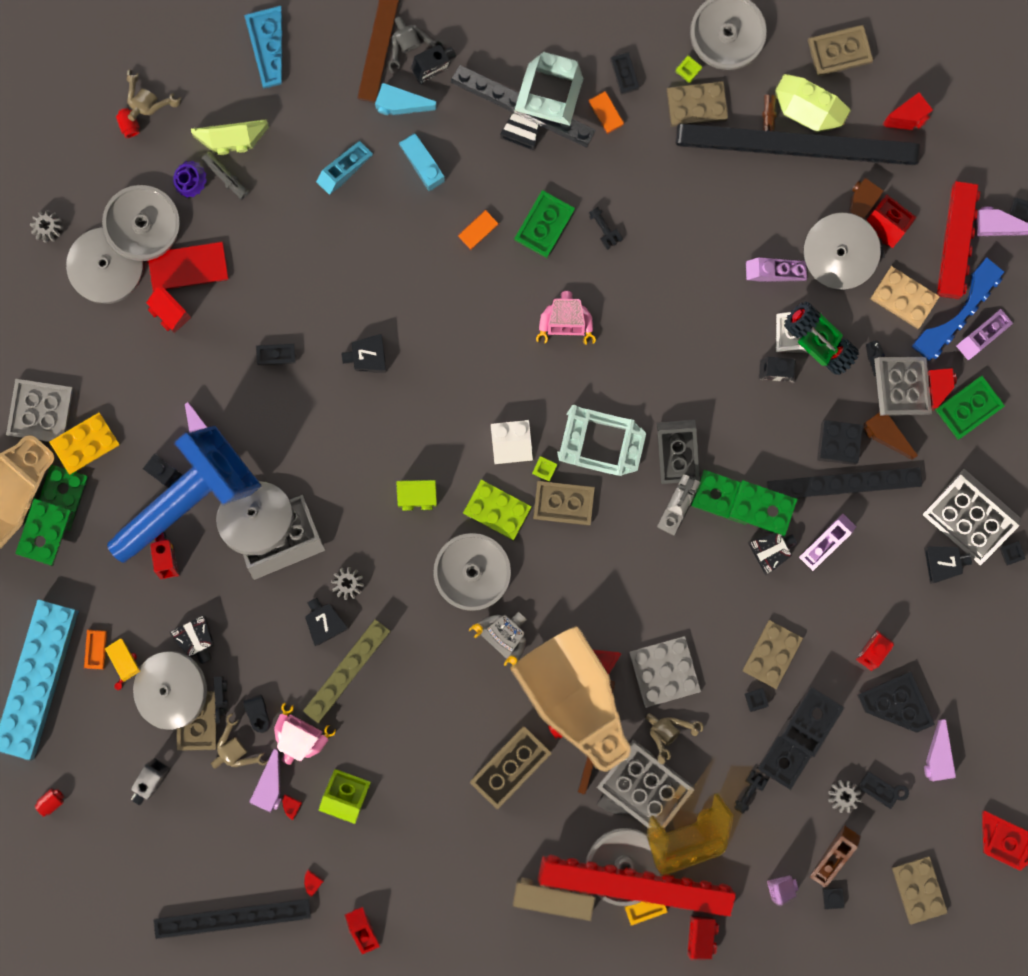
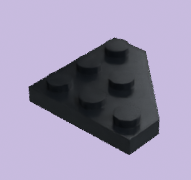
(898, 703)

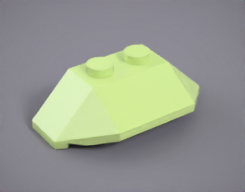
(810, 104)
(231, 136)

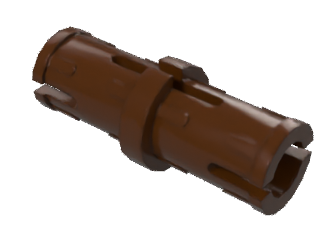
(769, 113)

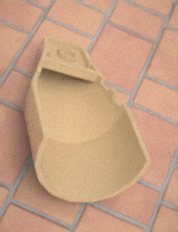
(20, 477)
(574, 696)

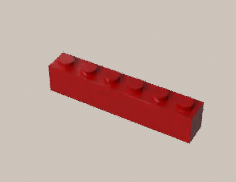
(957, 240)

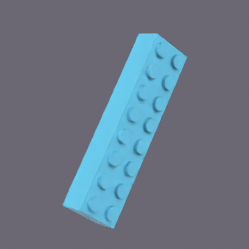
(36, 679)

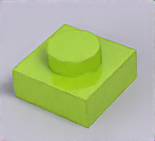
(688, 69)
(544, 469)

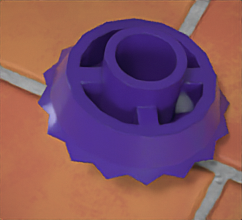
(189, 179)

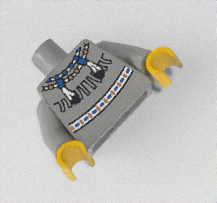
(503, 635)

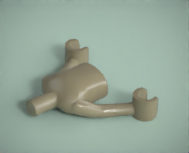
(145, 101)
(665, 731)
(233, 750)

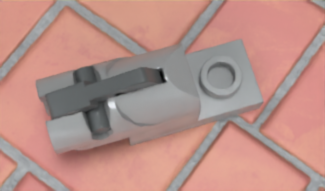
(678, 505)

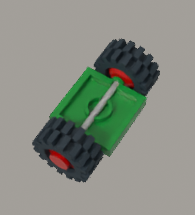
(821, 338)

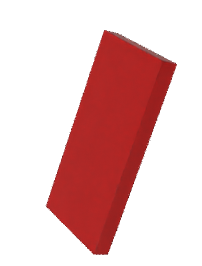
(189, 266)

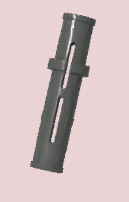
(231, 182)

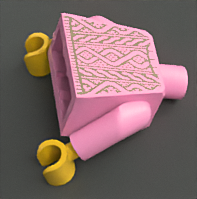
(566, 317)
(297, 737)

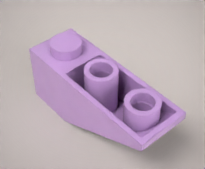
(775, 270)

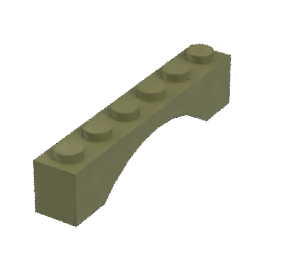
(346, 671)

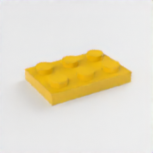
(84, 443)

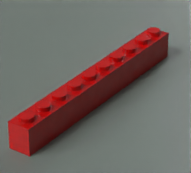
(636, 886)

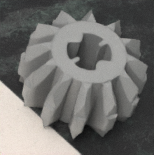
(54, 226)
(350, 577)
(848, 790)

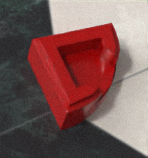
(290, 806)
(312, 882)

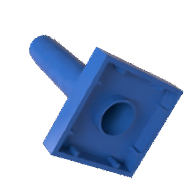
(214, 469)

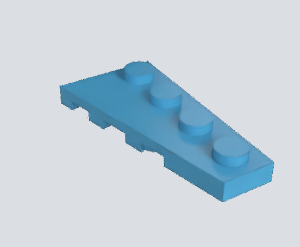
(266, 40)

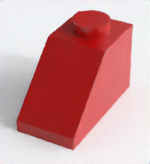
(940, 385)
(362, 930)

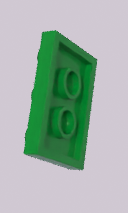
(544, 224)
(969, 407)

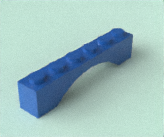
(982, 280)

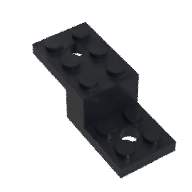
(800, 738)

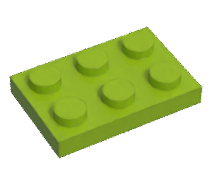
(497, 510)

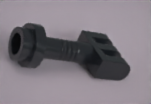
(596, 214)
(741, 806)

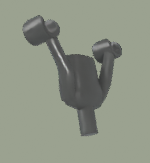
(408, 40)

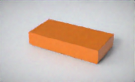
(606, 112)
(478, 230)
(95, 649)

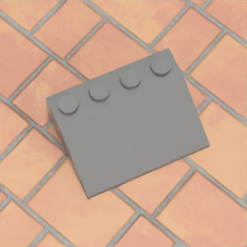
(972, 517)
(300, 544)
(646, 786)

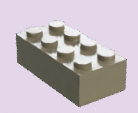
(510, 767)
(553, 900)

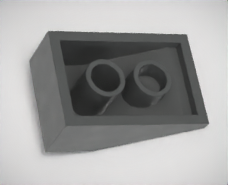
(677, 450)

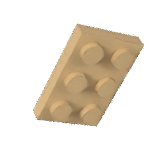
(904, 297)

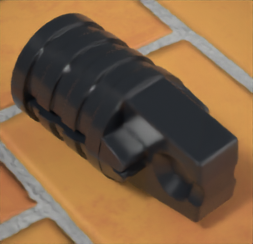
(874, 351)

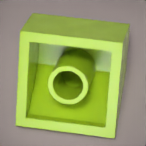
(416, 494)
(344, 796)

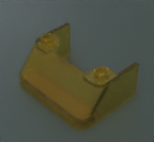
(692, 842)

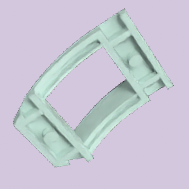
(546, 107)
(575, 435)

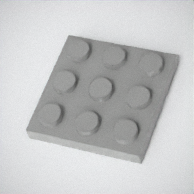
(903, 386)
(39, 410)
(664, 672)

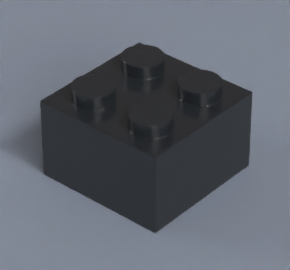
(839, 442)

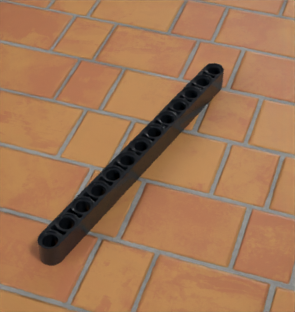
(797, 144)

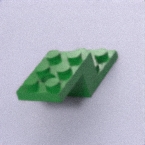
(744, 502)
(51, 515)

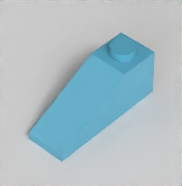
(399, 101)
(422, 162)
(343, 167)

